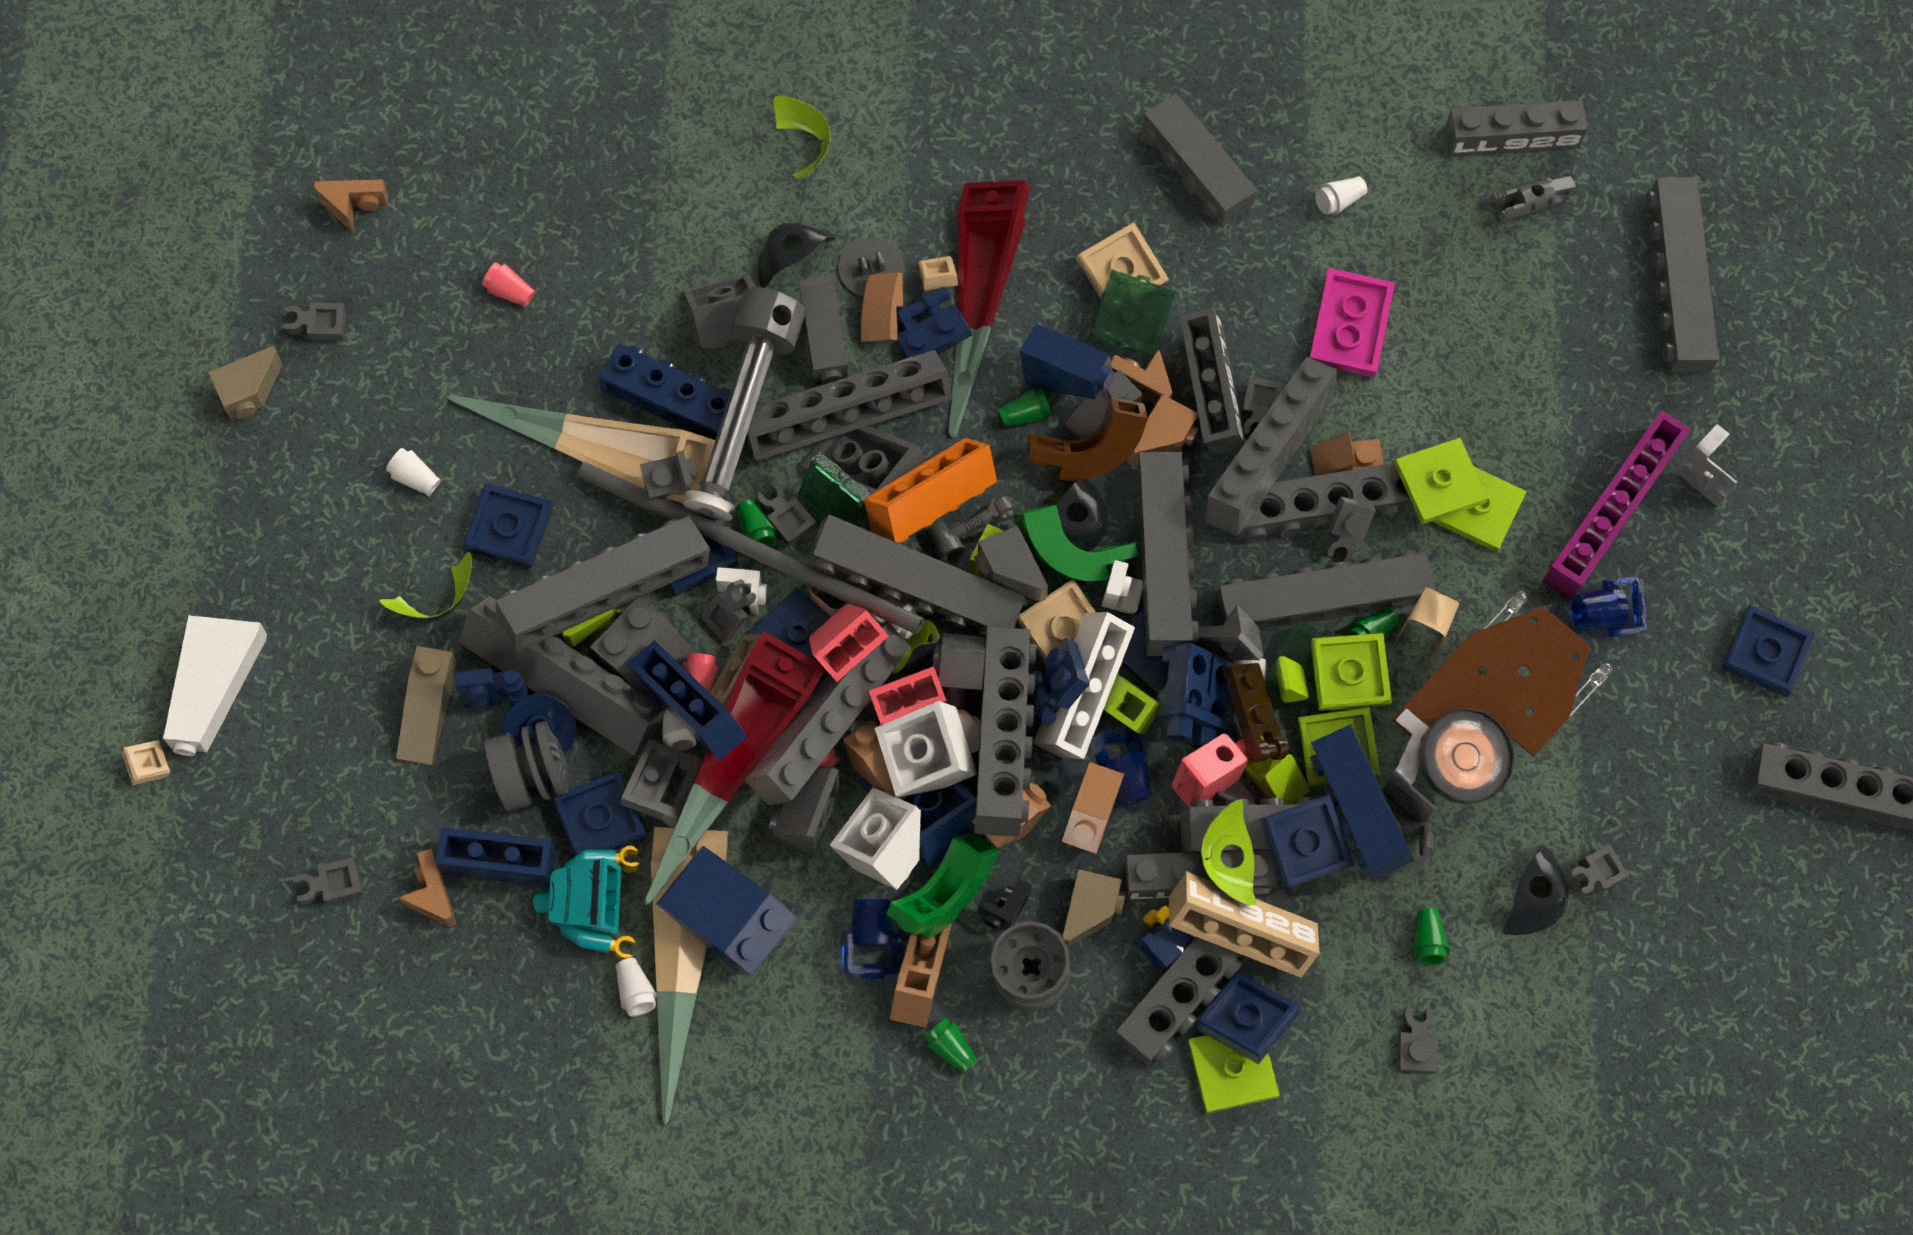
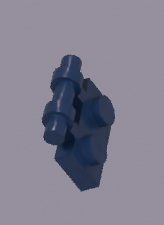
(935, 333)
(1062, 681)
(484, 688)

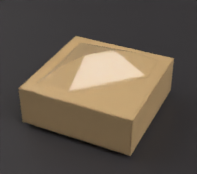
(937, 273)
(145, 762)

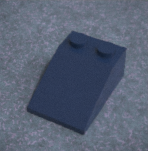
(943, 816)
(726, 911)

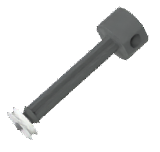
(768, 325)

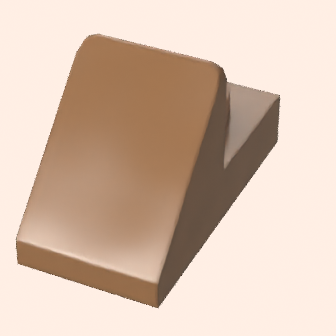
(344, 196)
(1151, 382)
(1343, 455)
(433, 899)

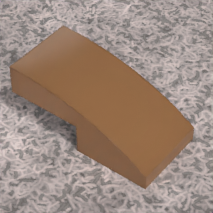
(879, 307)

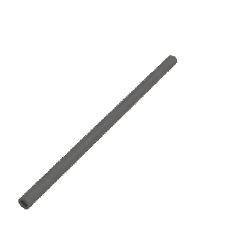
(754, 549)

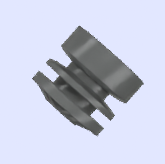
(525, 766)
(1032, 945)

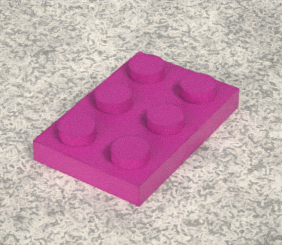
(1352, 322)

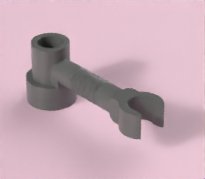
(947, 540)

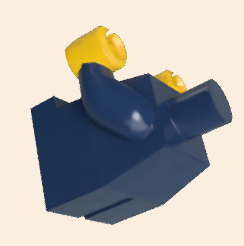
(1163, 942)

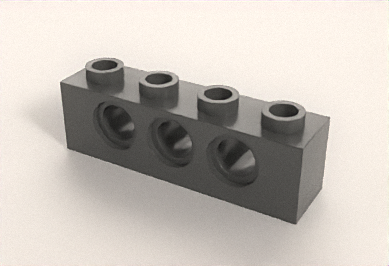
(1136, 1032)

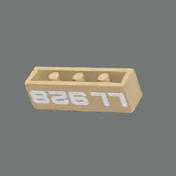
(1250, 930)

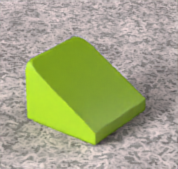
(1291, 680)

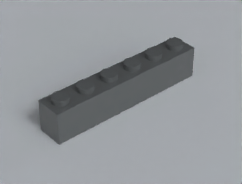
(1682, 276)
(1271, 446)
(1165, 552)
(913, 576)
(601, 583)
(1329, 592)
(558, 670)
(823, 722)

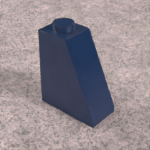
(1064, 364)

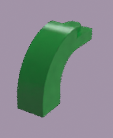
(1058, 555)
(949, 889)

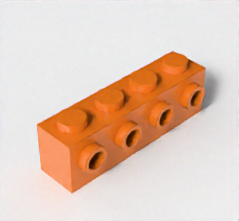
(931, 490)

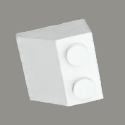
(926, 750)
(881, 838)

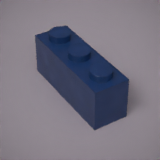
(495, 857)

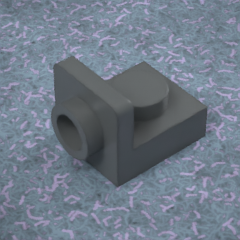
(668, 476)

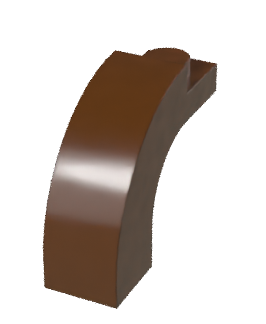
(1097, 452)

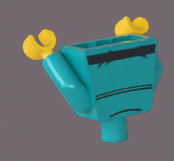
(587, 899)

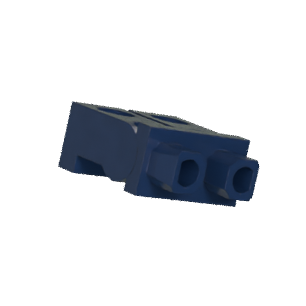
(1195, 694)

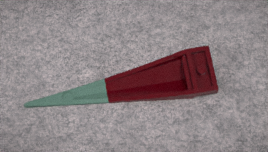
(987, 242)
(763, 703)

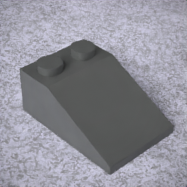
(870, 456)

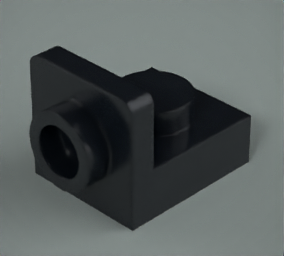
(1012, 901)

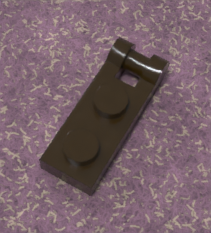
(1255, 713)

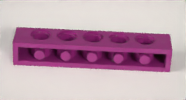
(1616, 505)

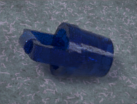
(1609, 608)
(1135, 782)
(871, 928)

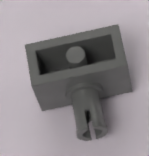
(959, 666)

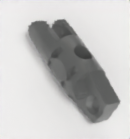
(1532, 197)

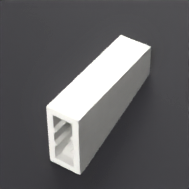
(208, 678)

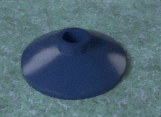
(545, 708)

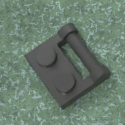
(653, 778)

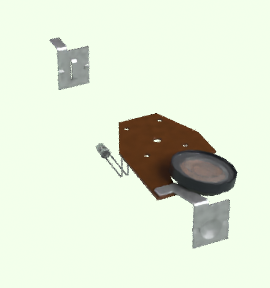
(1467, 720)

